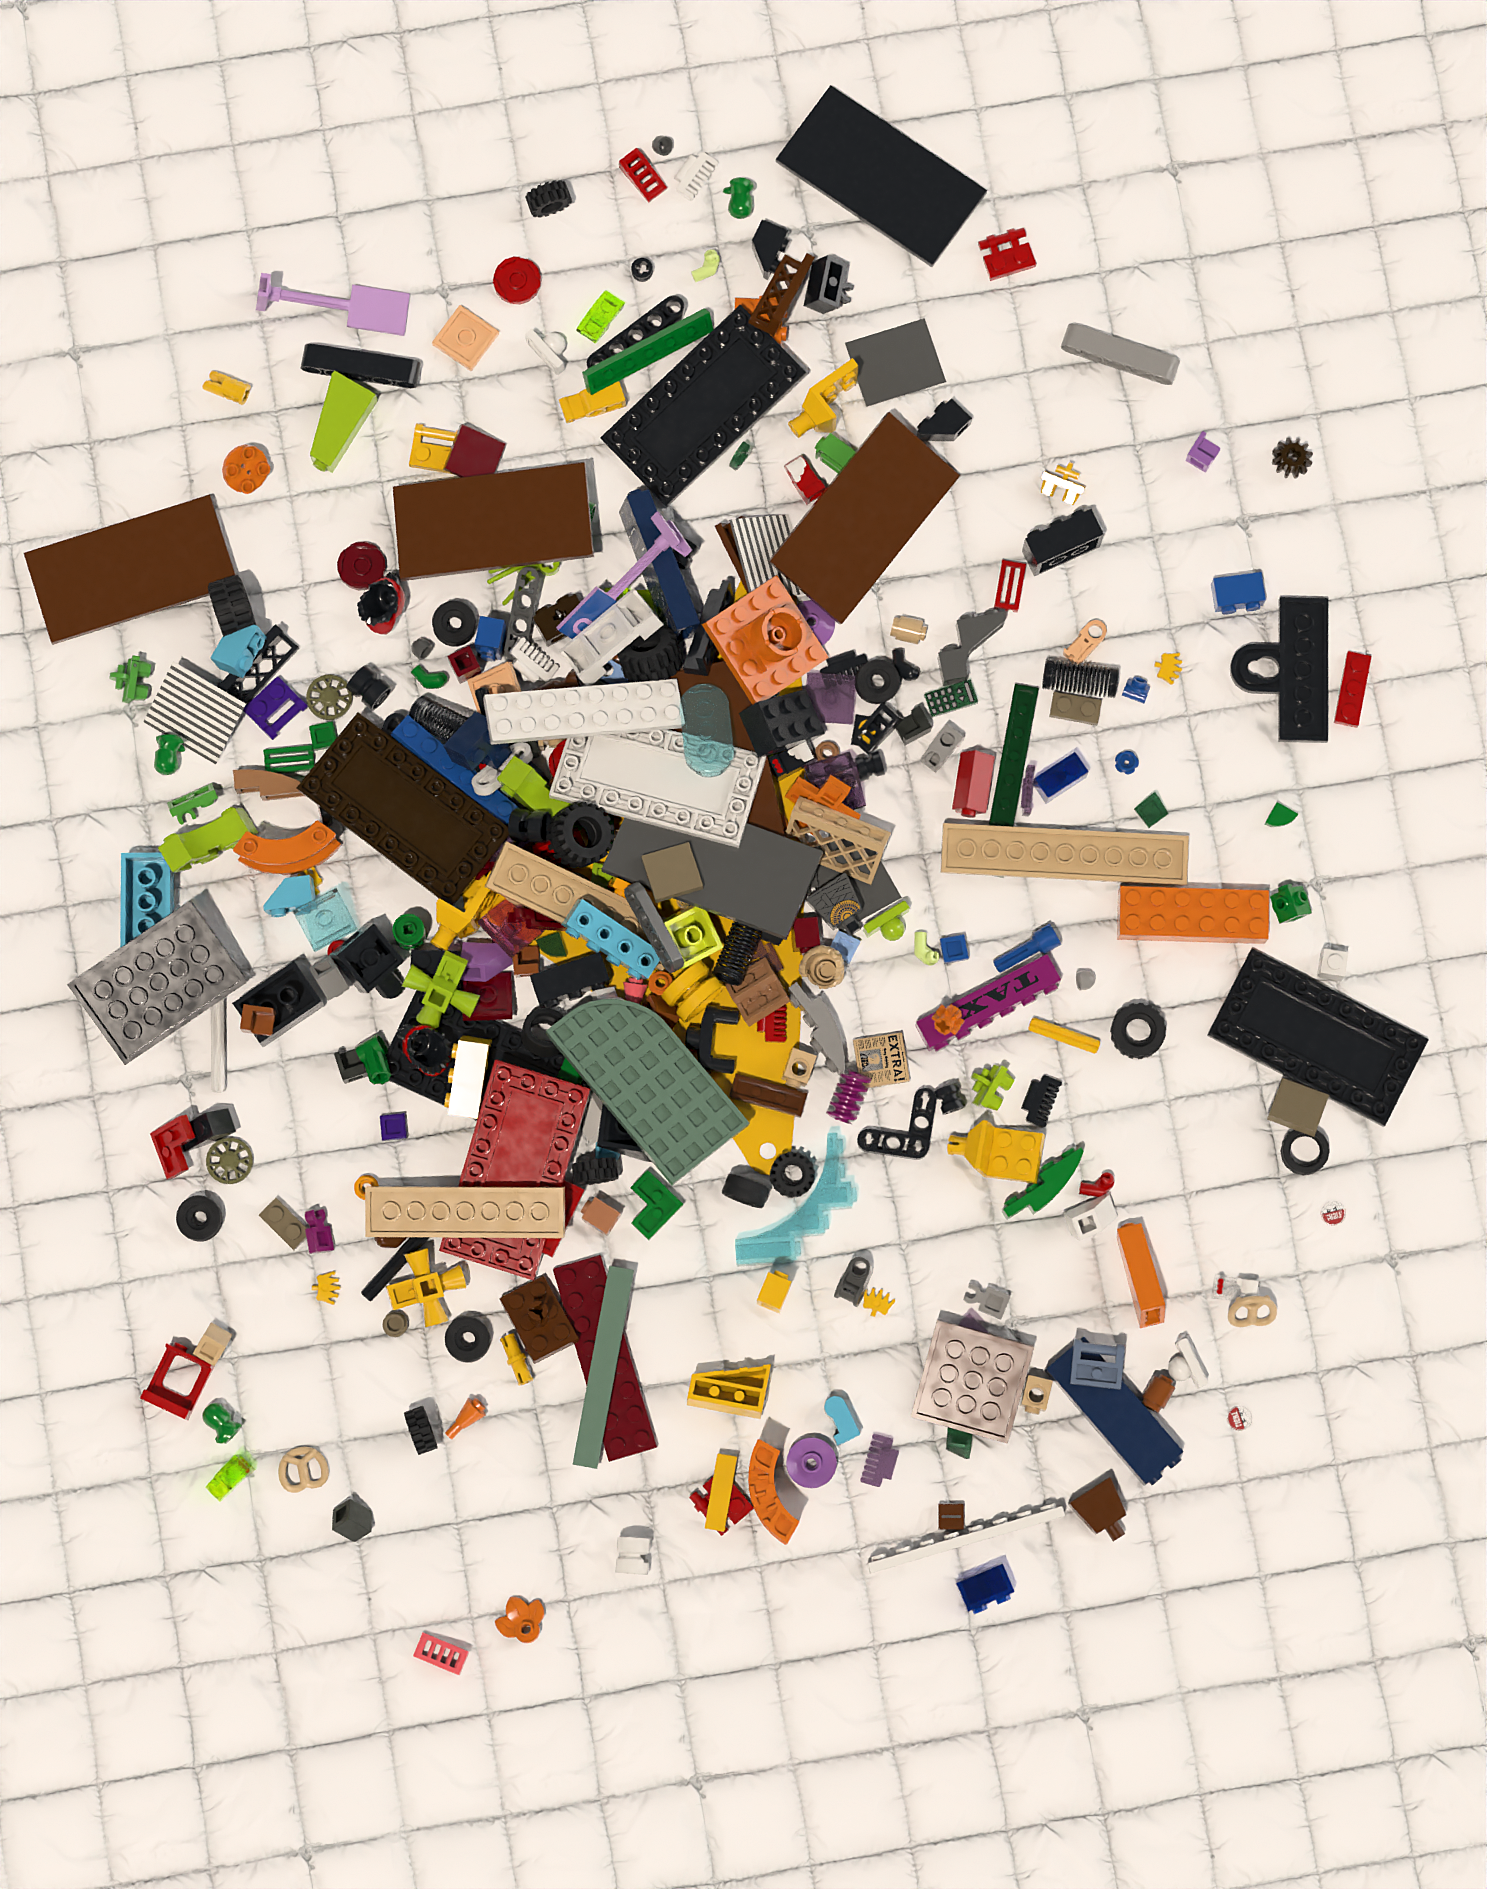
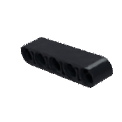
(642, 328)
(360, 365)

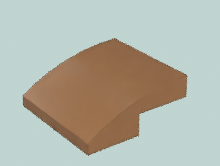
(759, 992)

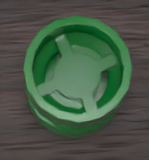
(409, 932)

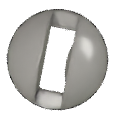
(1084, 980)

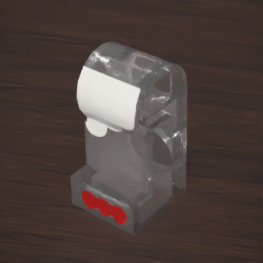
(1232, 1287)

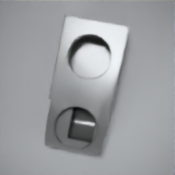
(942, 747)

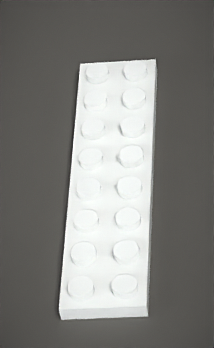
(583, 711)

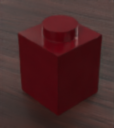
(464, 664)
(805, 934)

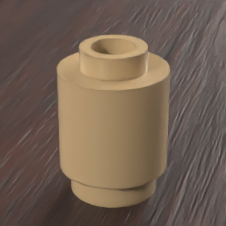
(908, 629)

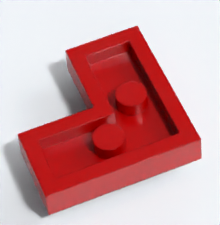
(168, 1145)

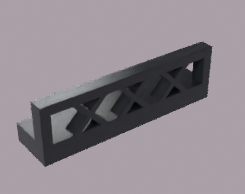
(273, 637)
(702, 648)

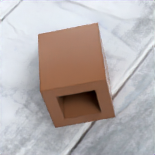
(600, 1215)

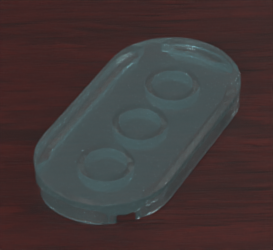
(706, 730)

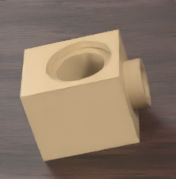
(800, 1057)
(212, 1344)
(1041, 1384)

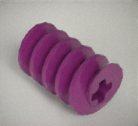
(849, 1096)

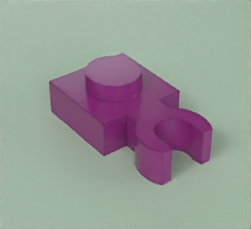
(318, 1235)

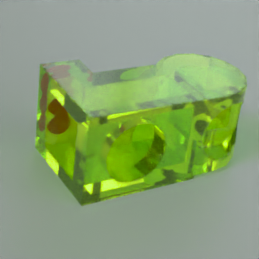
(229, 1477)

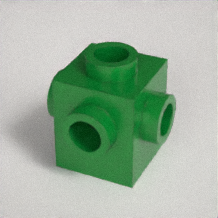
(1290, 903)

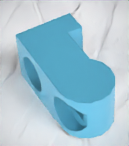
(838, 1411)

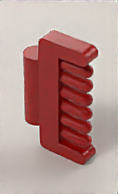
(767, 1025)

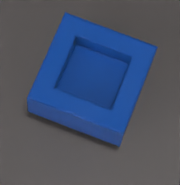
(954, 949)

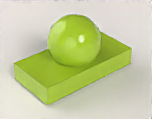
(888, 923)

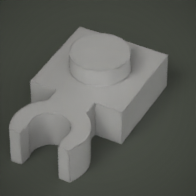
(991, 1302)

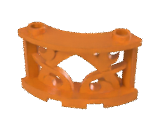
(289, 854)
(764, 1496)

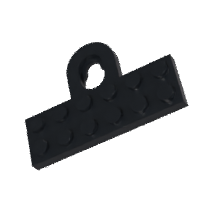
(1301, 669)

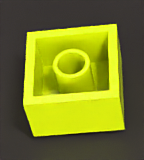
(693, 934)

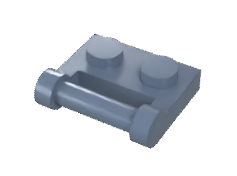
(1096, 1372)

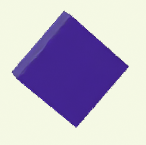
(393, 1127)

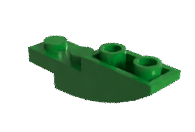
(1053, 1180)

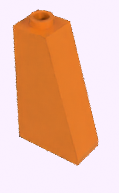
(1141, 1275)

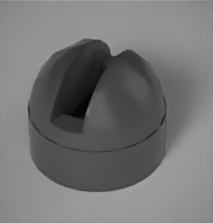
(664, 141)
(421, 648)

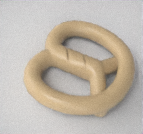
(1252, 1303)
(305, 1481)

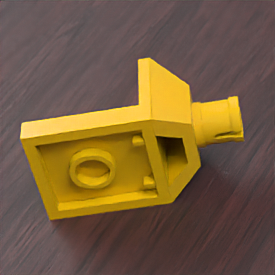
(815, 409)
(461, 924)
(1000, 1152)

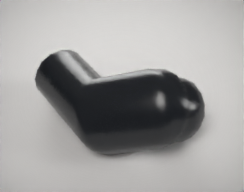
(904, 669)

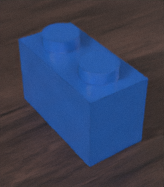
(1238, 593)
(490, 638)

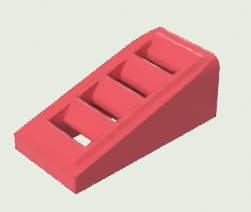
(457, 1669)

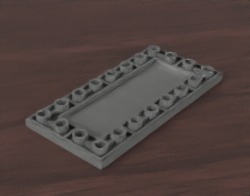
(750, 884)

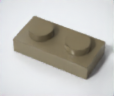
(1075, 708)
(284, 1223)

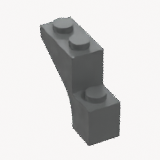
(971, 634)

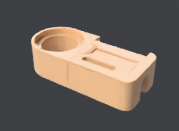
(1085, 644)

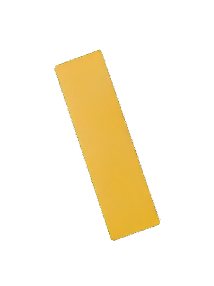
(720, 1492)

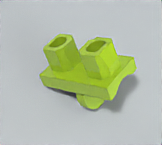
(987, 1084)

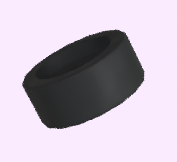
(531, 1042)
(1301, 1169)

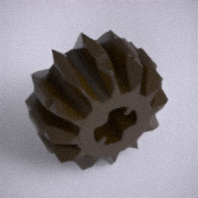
(1297, 451)

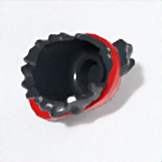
(382, 604)
(425, 1048)

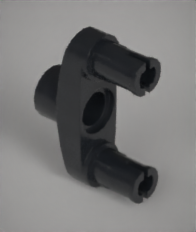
(701, 1039)

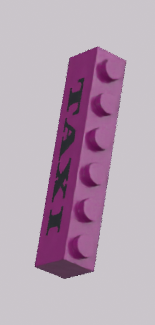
(994, 1000)

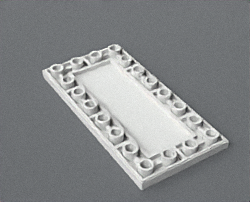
(649, 782)

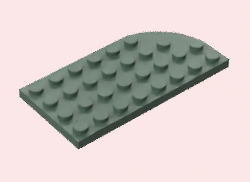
(648, 1083)

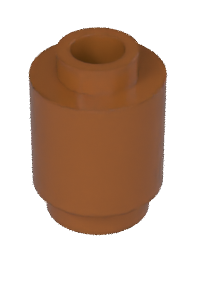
(1158, 1393)

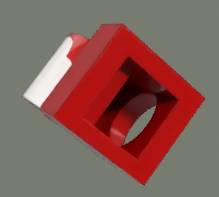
(804, 479)

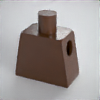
(1101, 1509)

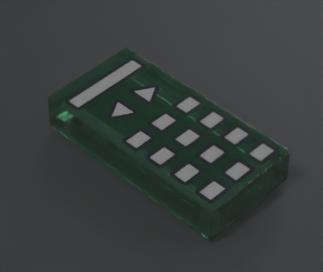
(951, 698)

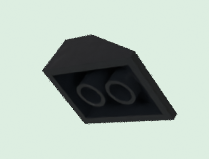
(615, 1138)

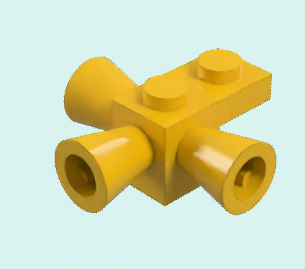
(425, 1287)

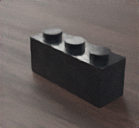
(570, 980)

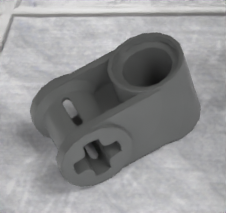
(853, 1282)

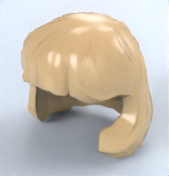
(822, 966)

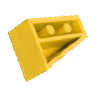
(730, 1391)

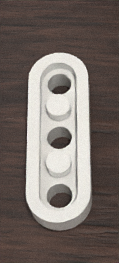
(486, 780)

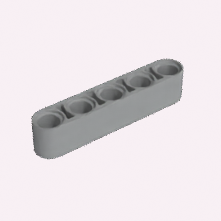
(1120, 354)

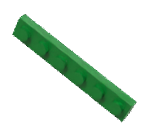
(647, 351)

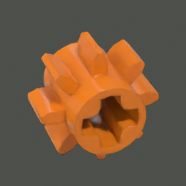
(948, 1019)

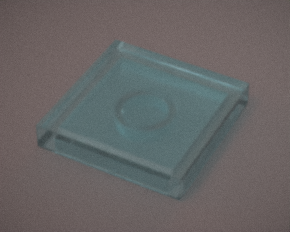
(325, 919)

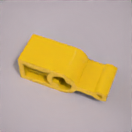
(589, 405)

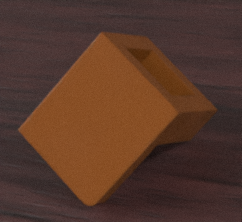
(526, 962)
(662, 1009)
(257, 1020)

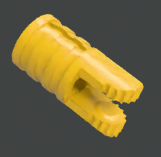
(227, 387)

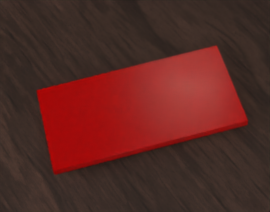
(519, 1141)

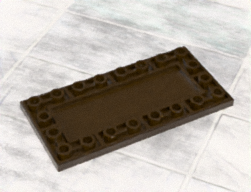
(404, 809)

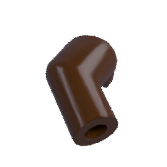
(389, 1242)

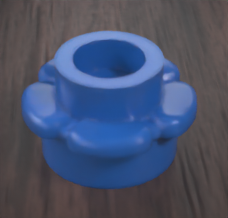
(1126, 756)

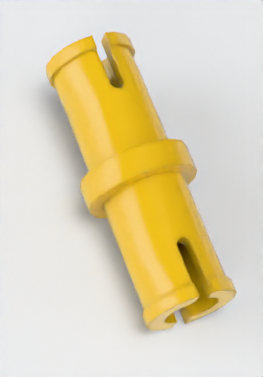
(516, 1359)

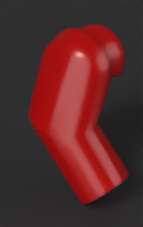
(1099, 1188)

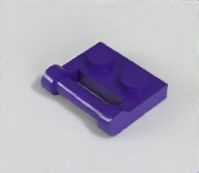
(269, 702)

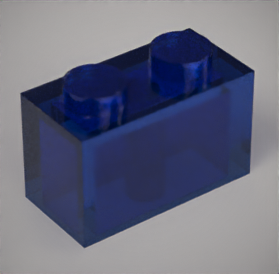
(1060, 777)
(985, 1588)

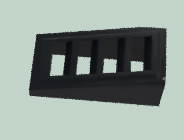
(883, 734)

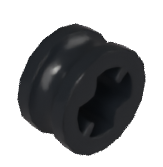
(638, 264)

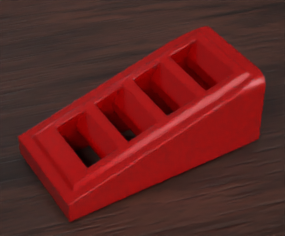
(630, 158)

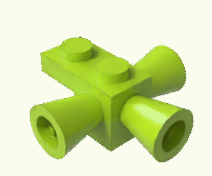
(441, 990)

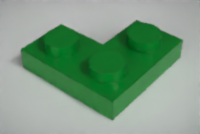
(660, 1202)

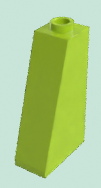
(341, 418)

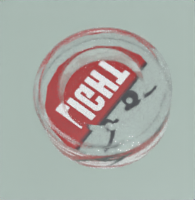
(1333, 1213)
(1239, 1418)

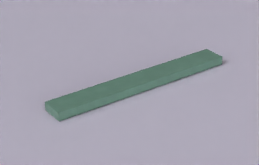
(603, 1367)

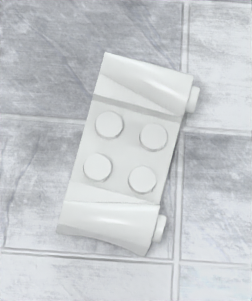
(609, 636)

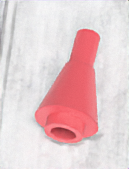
(634, 990)

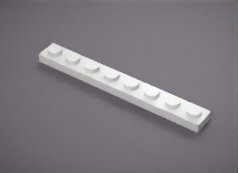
(975, 1535)

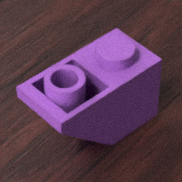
(484, 961)

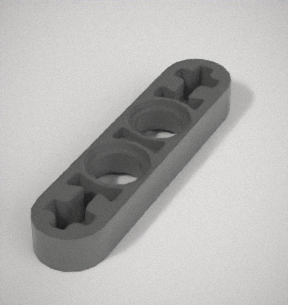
(523, 614)
(654, 927)

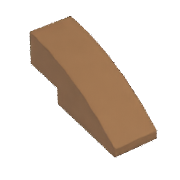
(269, 784)

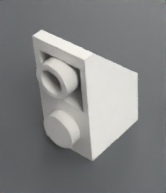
(1090, 1217)

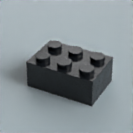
(1062, 541)
(781, 723)
(288, 995)

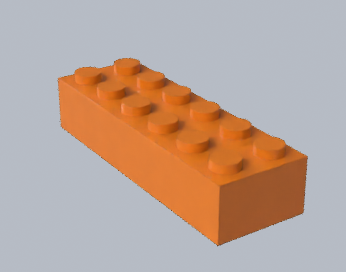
(1193, 915)

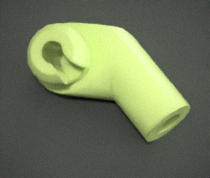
(709, 266)
(922, 951)

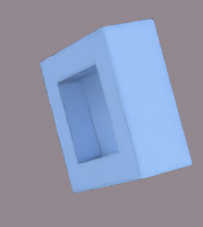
(845, 945)

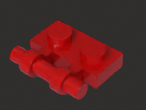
(1008, 261)
(738, 1504)

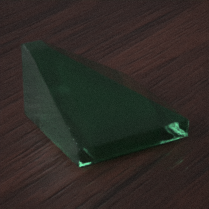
(1151, 810)
(959, 1442)

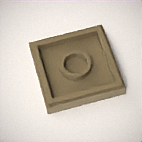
(672, 872)
(1298, 1107)

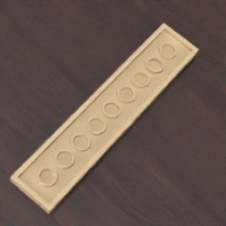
(1064, 854)

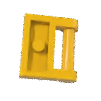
(426, 455)

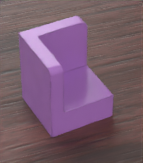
(1202, 453)

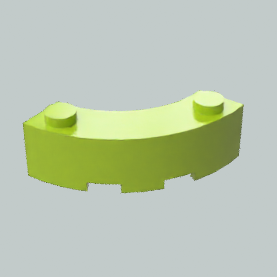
(529, 788)
(205, 842)

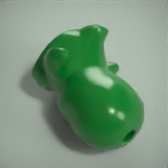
(741, 201)
(166, 756)
(220, 1420)

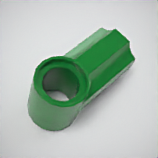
(373, 1056)

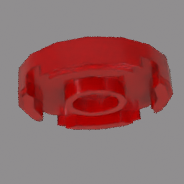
(516, 280)

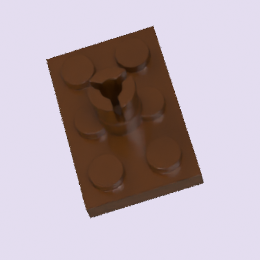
(539, 1319)

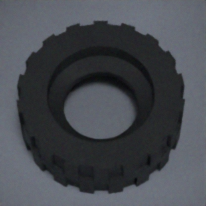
(1145, 1013)

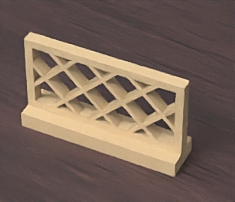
(840, 827)

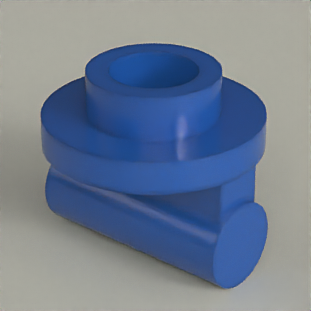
(1136, 689)

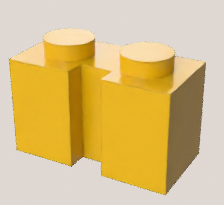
(774, 1291)

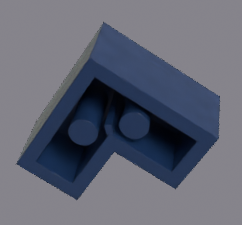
(473, 745)

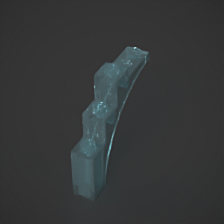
(779, 1244)

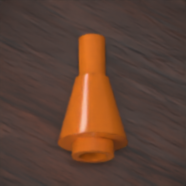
(470, 1413)

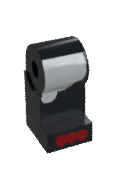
(791, 760)

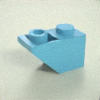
(238, 650)
(290, 895)

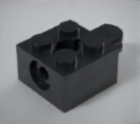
(370, 962)

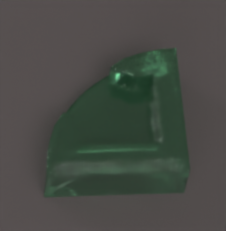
(740, 456)
(552, 945)

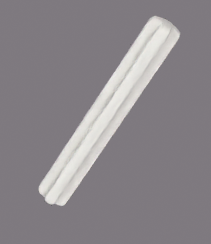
(218, 1047)

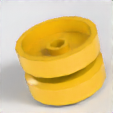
(692, 992)

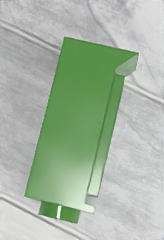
(833, 452)

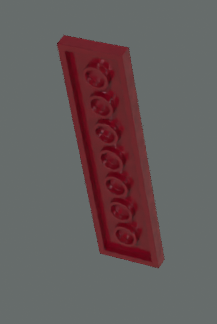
(627, 1420)

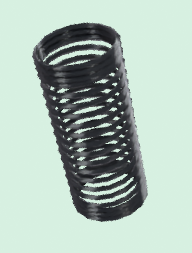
(1052, 665)
(440, 719)
(720, 970)

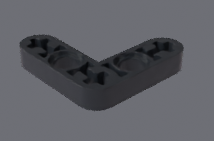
(913, 1134)

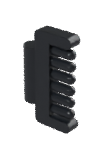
(844, 662)
(1034, 1099)

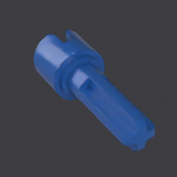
(1042, 941)

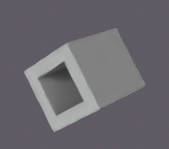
(329, 978)

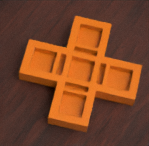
(829, 795)

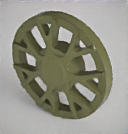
(328, 697)
(229, 1161)

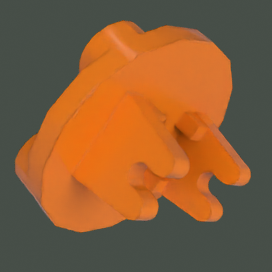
(252, 460)

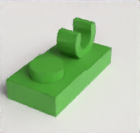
(201, 797)

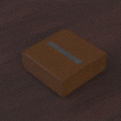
(950, 1516)

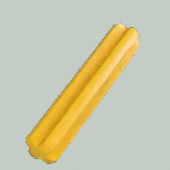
(1064, 1035)

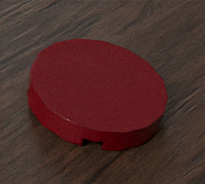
(361, 565)

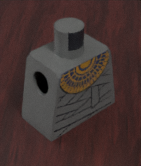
(837, 904)

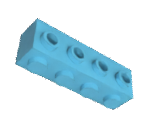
(612, 939)

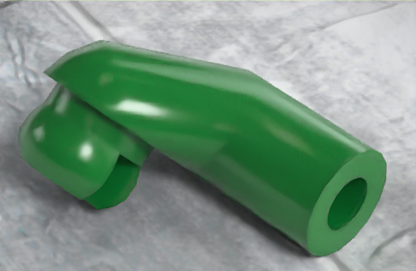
(431, 680)

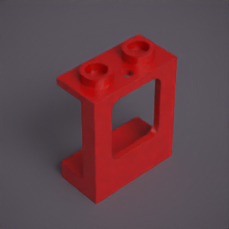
(169, 1400)

